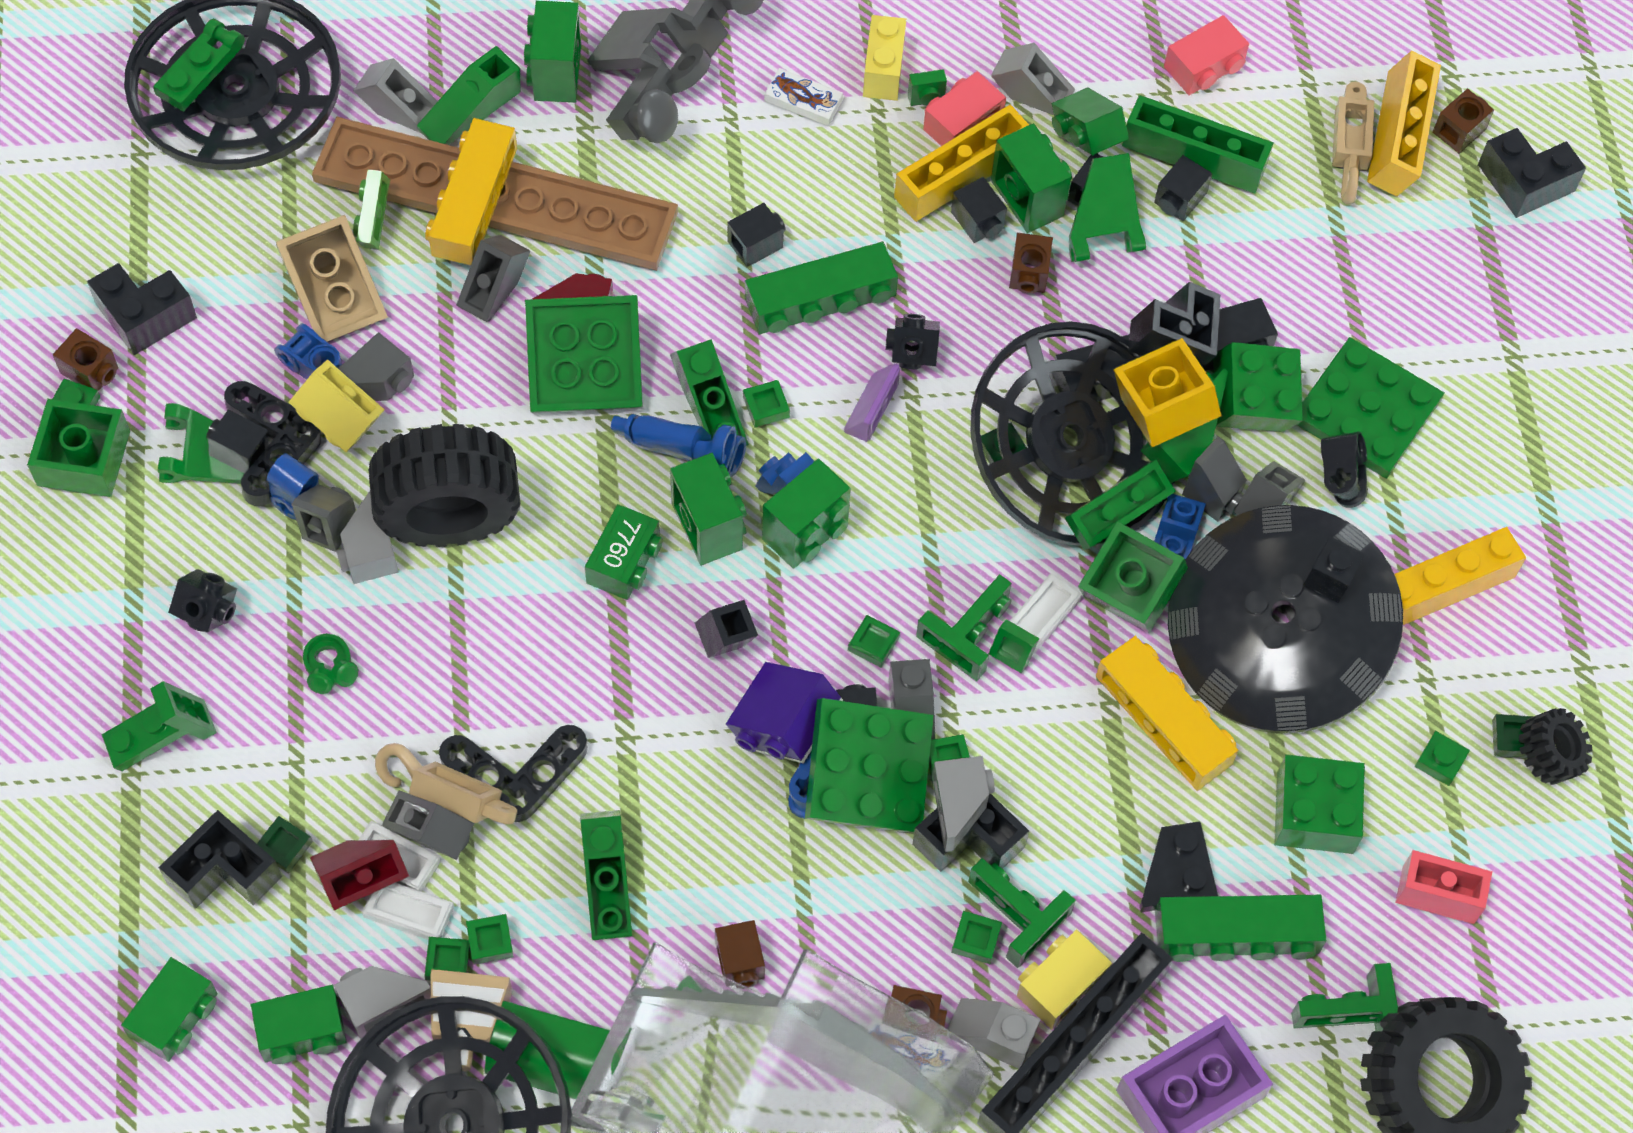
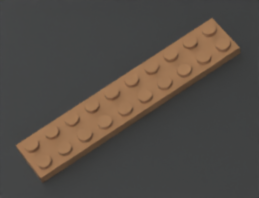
(530, 204)

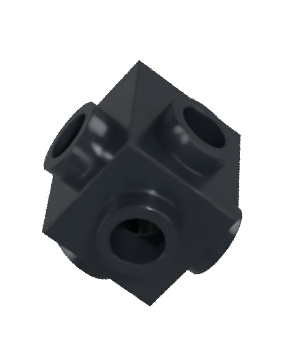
(913, 354)
(203, 600)

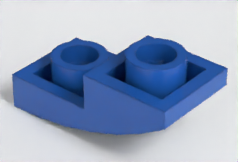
(778, 473)
(1179, 524)

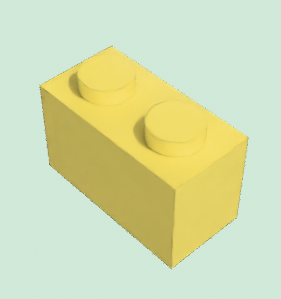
(884, 57)
(336, 406)
(1062, 978)

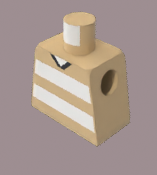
(477, 986)

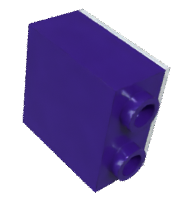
(780, 711)

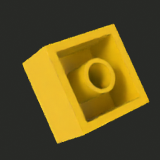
(1167, 392)

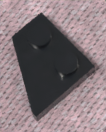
(1179, 866)

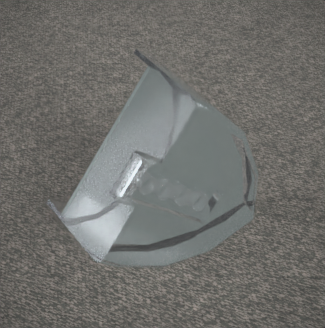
(730, 1060)

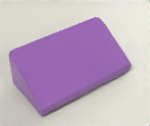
(873, 403)

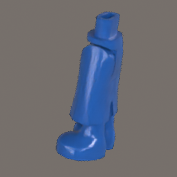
(682, 440)

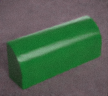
(571, 1042)

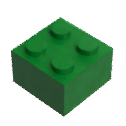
(553, 51)
(1031, 177)
(1260, 387)
(79, 447)
(708, 508)
(806, 514)
(1133, 577)
(1319, 804)

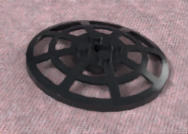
(246, 67)
(1048, 422)
(453, 1091)

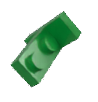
(959, 642)
(158, 725)
(1020, 909)
(1353, 1006)

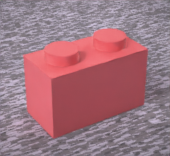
(1206, 55)
(962, 108)
(1443, 887)

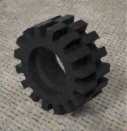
(1555, 746)

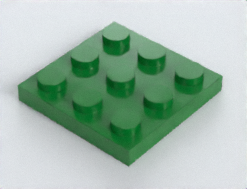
(583, 353)
(1372, 397)
(868, 766)

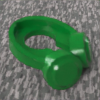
(343, 672)

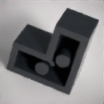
(1529, 178)
(142, 313)
(1186, 315)
(994, 837)
(219, 854)

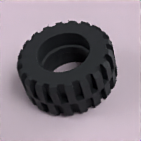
(444, 485)
(1492, 1053)

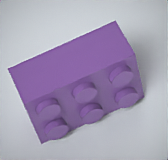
(1195, 1082)

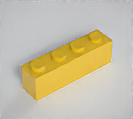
(1404, 123)
(952, 166)
(471, 191)
(1459, 574)
(1167, 712)

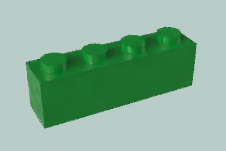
(1223, 150)
(821, 288)
(1240, 926)

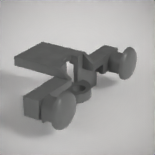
(647, 104)

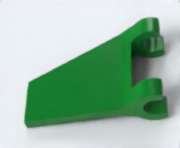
(1107, 207)
(196, 461)

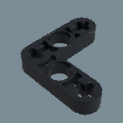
(283, 435)
(522, 782)

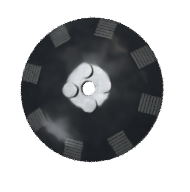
(1289, 672)

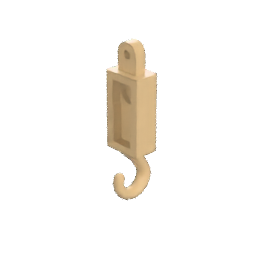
(1352, 143)
(446, 787)

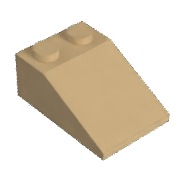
(331, 279)

